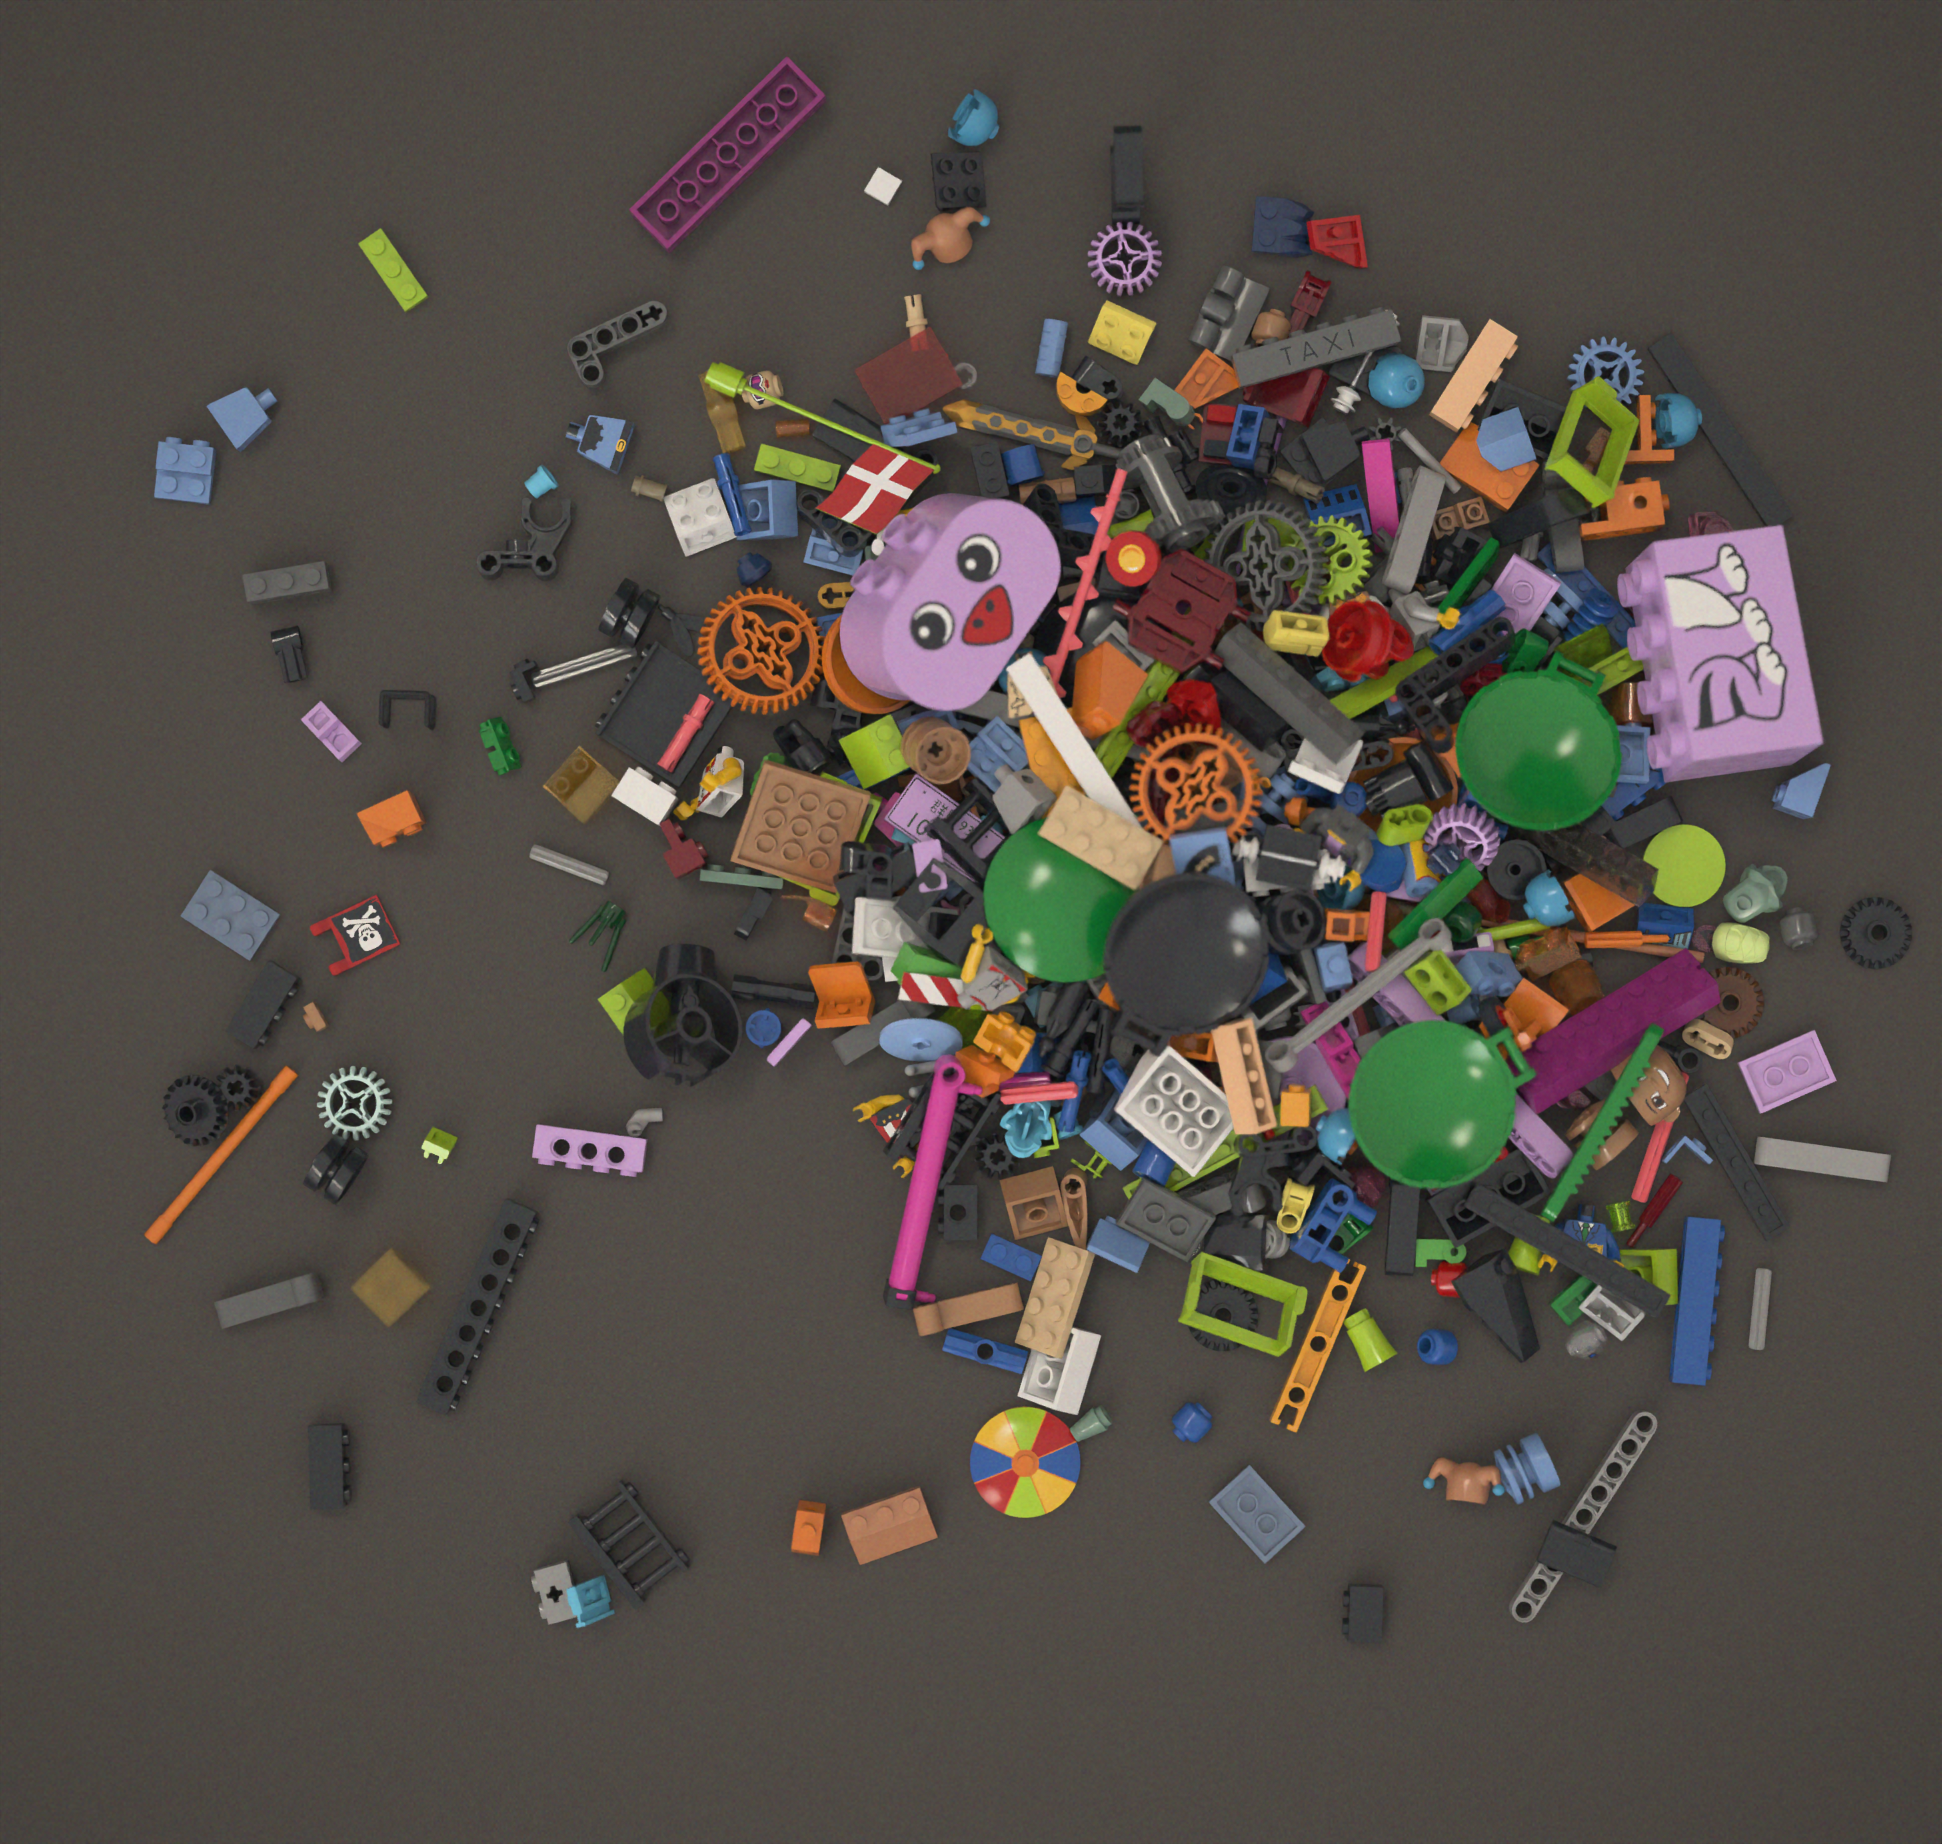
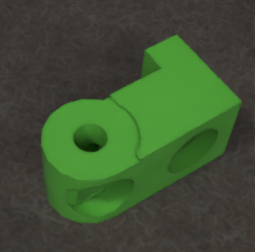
(1437, 1250)

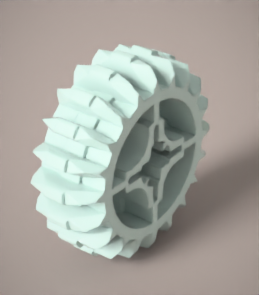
(335, 1118)

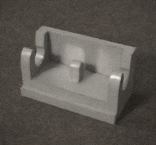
(1119, 639)

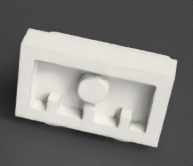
(699, 517)
(1319, 769)

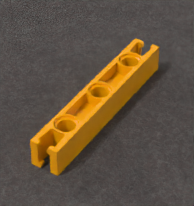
(1310, 1363)

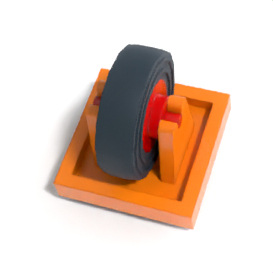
(1496, 1017)

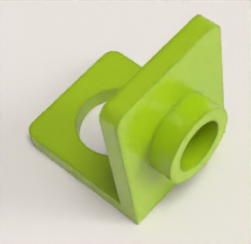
(1045, 1150)

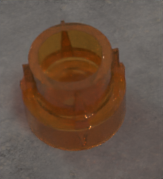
(1625, 706)
(1576, 986)

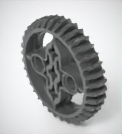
(1264, 553)

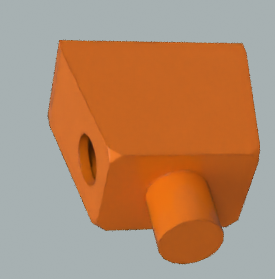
(808, 1527)

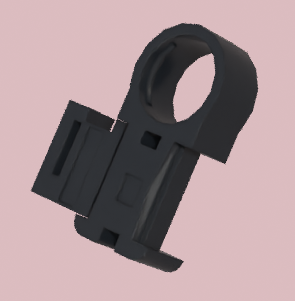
(1266, 458)

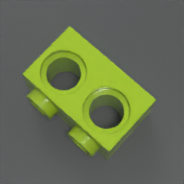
(1438, 981)

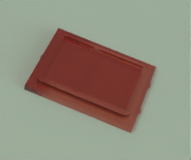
(908, 376)

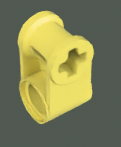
(1295, 1202)

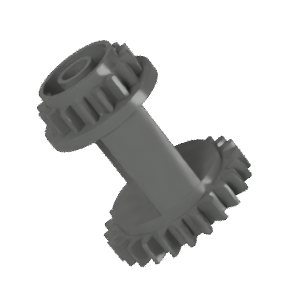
(1177, 521)

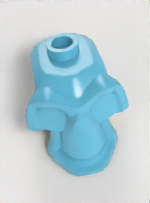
(1026, 1127)

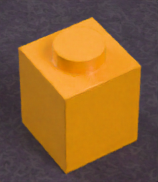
(1296, 1106)

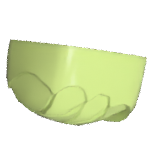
(1740, 943)

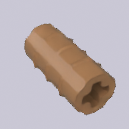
(1063, 487)

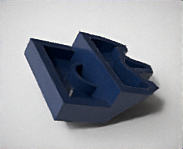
(1280, 227)

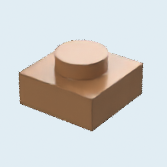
(315, 1017)

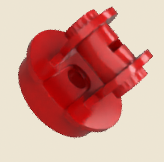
(1364, 641)

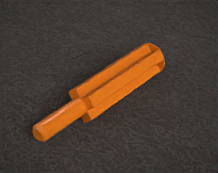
(1621, 939)

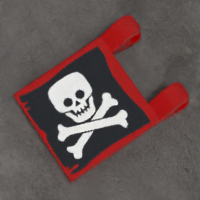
(361, 933)

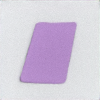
(923, 854)

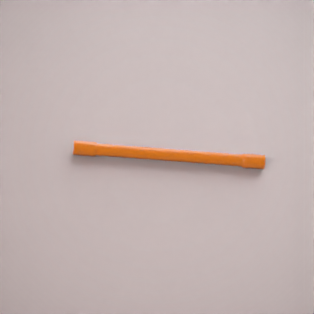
(276, 1088)

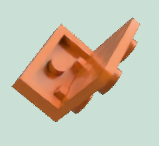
(842, 995)

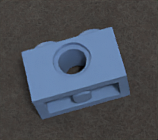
(1489, 973)

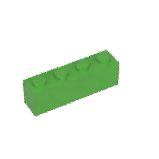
(923, 961)

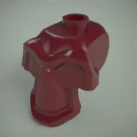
(1152, 723)

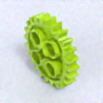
(1342, 579)

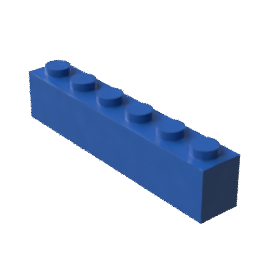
(1695, 1300)

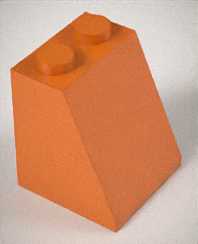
(1104, 689)
(1592, 902)
(1532, 1003)

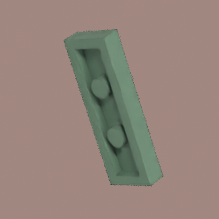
(741, 876)

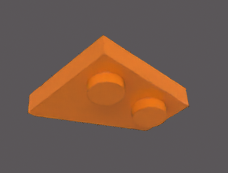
(1207, 380)

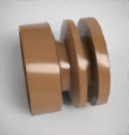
(947, 756)
(1620, 1138)

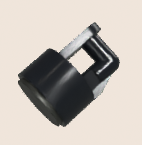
(805, 754)

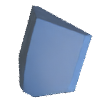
(1505, 440)

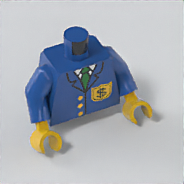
(1589, 1233)

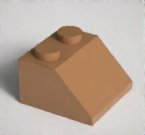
(1034, 1203)

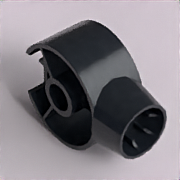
(692, 979)

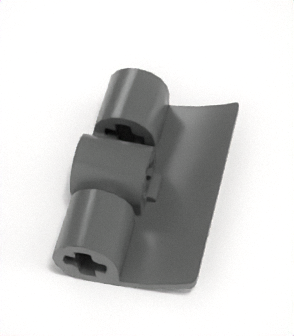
(1228, 313)

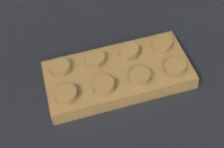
(1101, 838)
(1055, 1298)

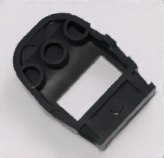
(958, 939)

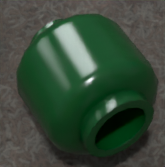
(1463, 922)

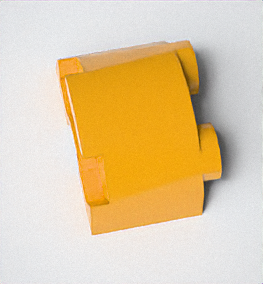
(1075, 402)
(1005, 1039)

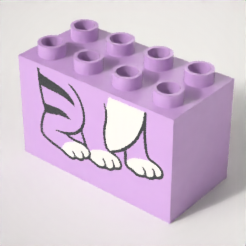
(1720, 654)

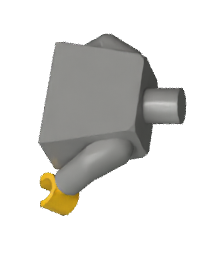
(1419, 618)

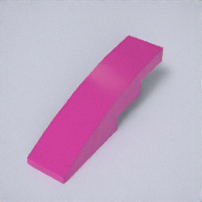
(1381, 486)
(1335, 1048)

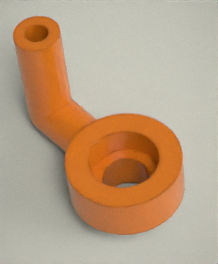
(1297, 811)

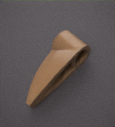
(1076, 1205)

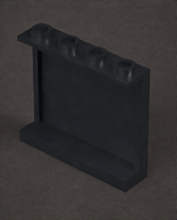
(652, 711)

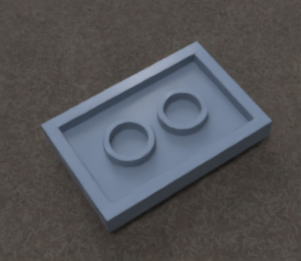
(230, 915)
(1256, 1514)

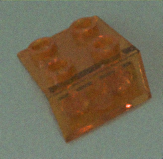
(1547, 953)

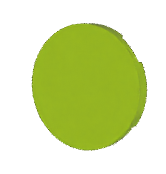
(1688, 865)

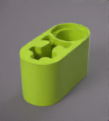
(1404, 825)

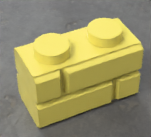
(1296, 633)

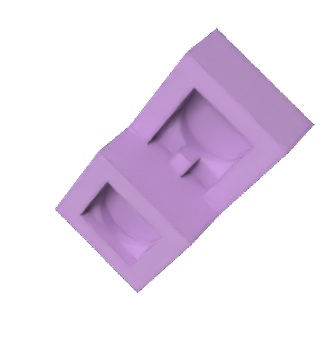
(331, 731)

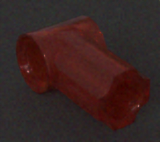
(1488, 903)

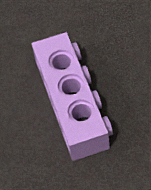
(633, 1147)

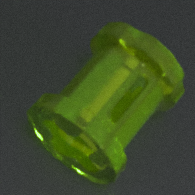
(1620, 1216)

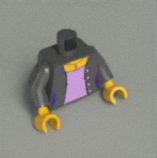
(1342, 836)

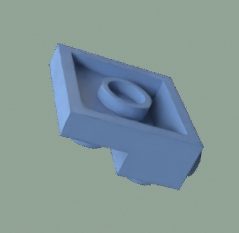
(917, 429)
(185, 471)
(1634, 753)

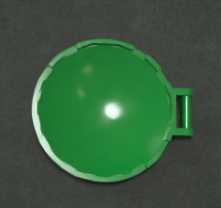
(1539, 747)
(1050, 907)
(1435, 1102)

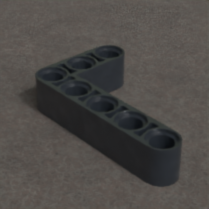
(844, 529)
(1070, 543)
(1449, 677)

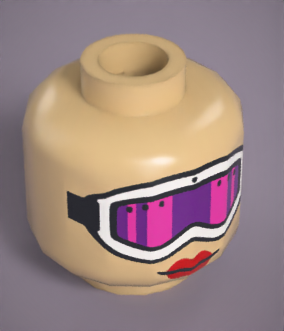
(765, 382)

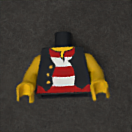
(886, 1114)

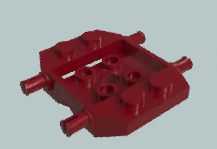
(1210, 598)

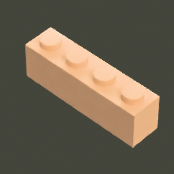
(1473, 376)
(1243, 1076)

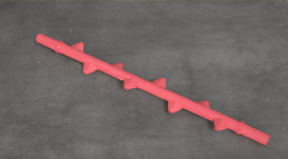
(1085, 590)

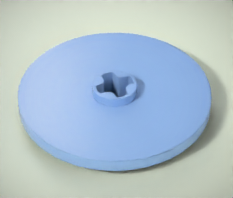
(920, 1039)

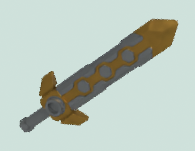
(1041, 433)

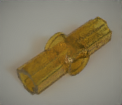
(723, 418)

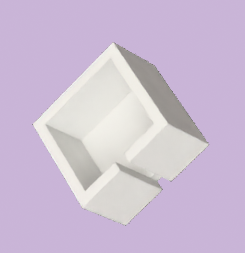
(646, 797)

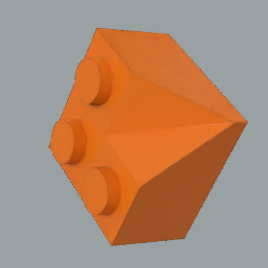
(392, 818)

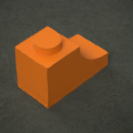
(1195, 1046)

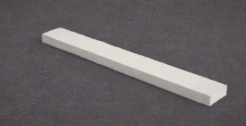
(1067, 737)

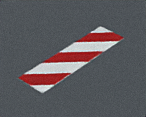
(932, 990)

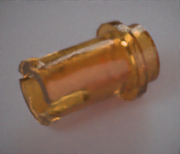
(793, 428)

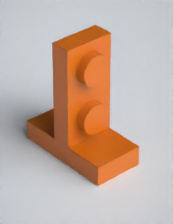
(1646, 437)

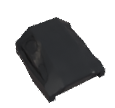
(1238, 1239)

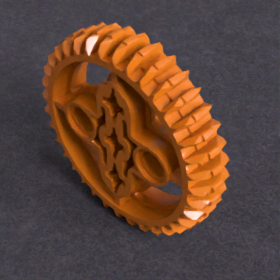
(764, 638)
(1223, 746)

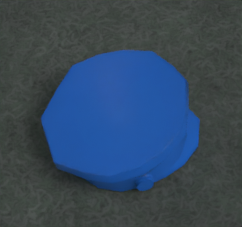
(1385, 868)

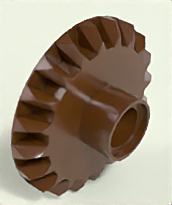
(1748, 1002)

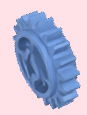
(1623, 360)

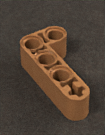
(967, 1308)

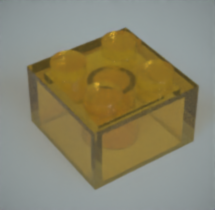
(390, 1287)

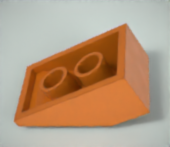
(1468, 466)

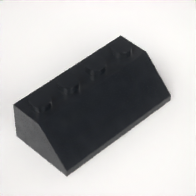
(1512, 1178)

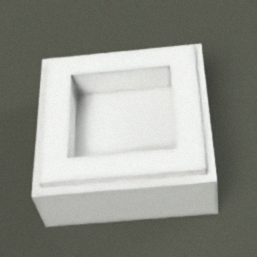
(883, 186)

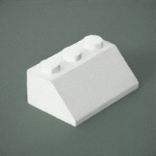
(1061, 1381)

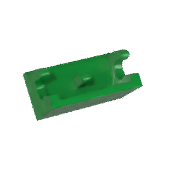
(1569, 1299)

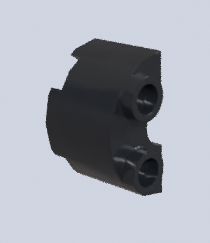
(1456, 553)

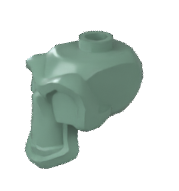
(1756, 892)

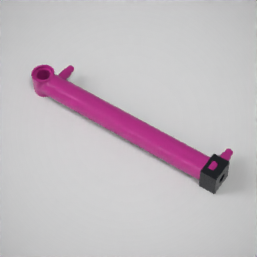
(900, 1287)

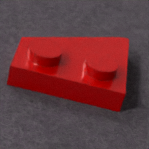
(1339, 239)

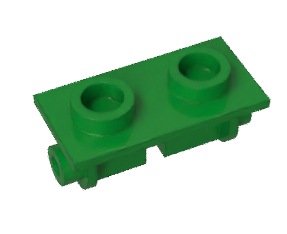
(496, 733)

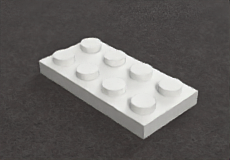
(882, 931)

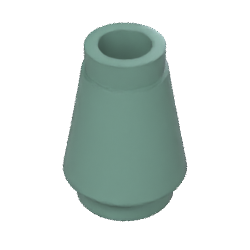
(1091, 1424)

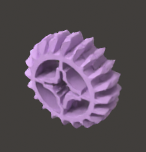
(1137, 256)
(1468, 831)

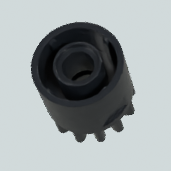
(1393, 789)

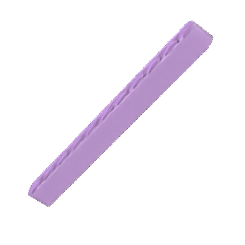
(1408, 1006)

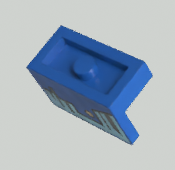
(1669, 920)

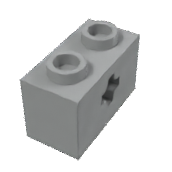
(545, 1578)

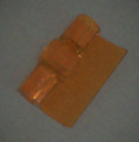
(817, 913)

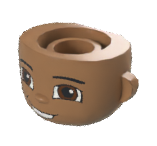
(1660, 1090)

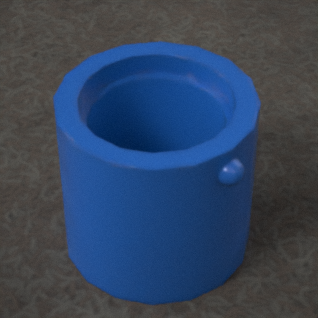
(1022, 465)
(763, 1028)
(1154, 1164)

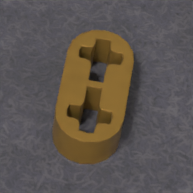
(837, 588)

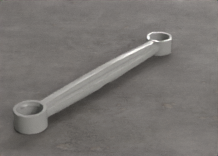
(1358, 995)

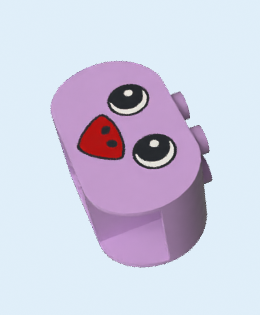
(948, 599)

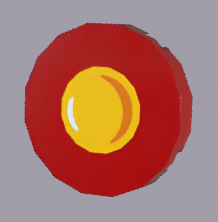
(1133, 558)

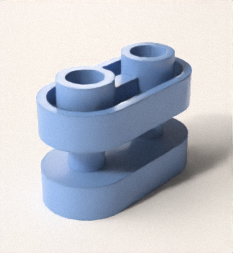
(1570, 601)
(1283, 786)

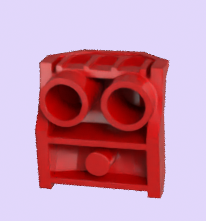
(1195, 705)

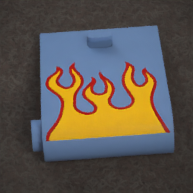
(1417, 876)

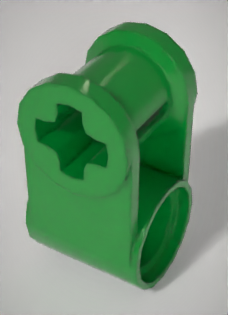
(1526, 652)
(1350, 1233)

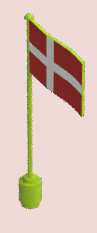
(875, 482)

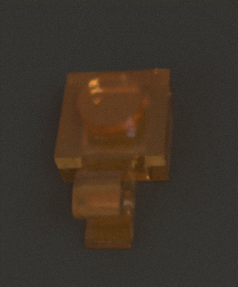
(1596, 448)

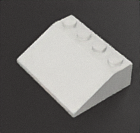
(1176, 1108)

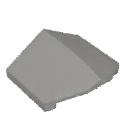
(1440, 343)
(1611, 1312)

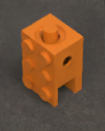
(1632, 511)

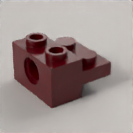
(684, 856)

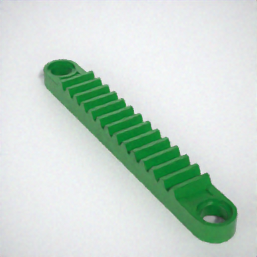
(1601, 1123)

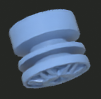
(1526, 1468)

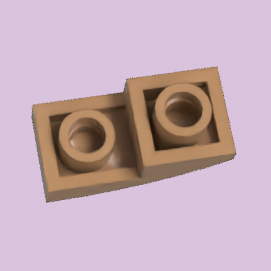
(1464, 514)

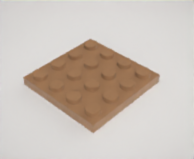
(799, 825)

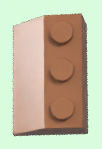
(889, 1525)

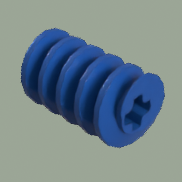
(1599, 609)

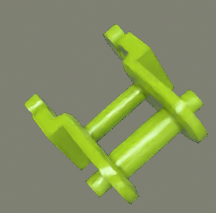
(1097, 1172)

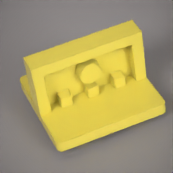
(1121, 332)

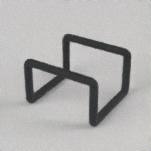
(384, 703)

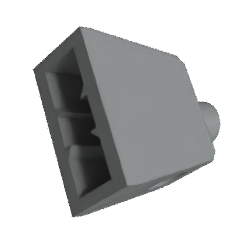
(1021, 797)

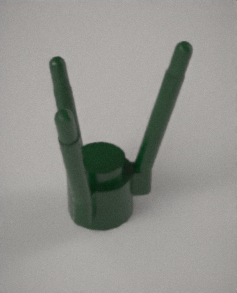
(611, 916)

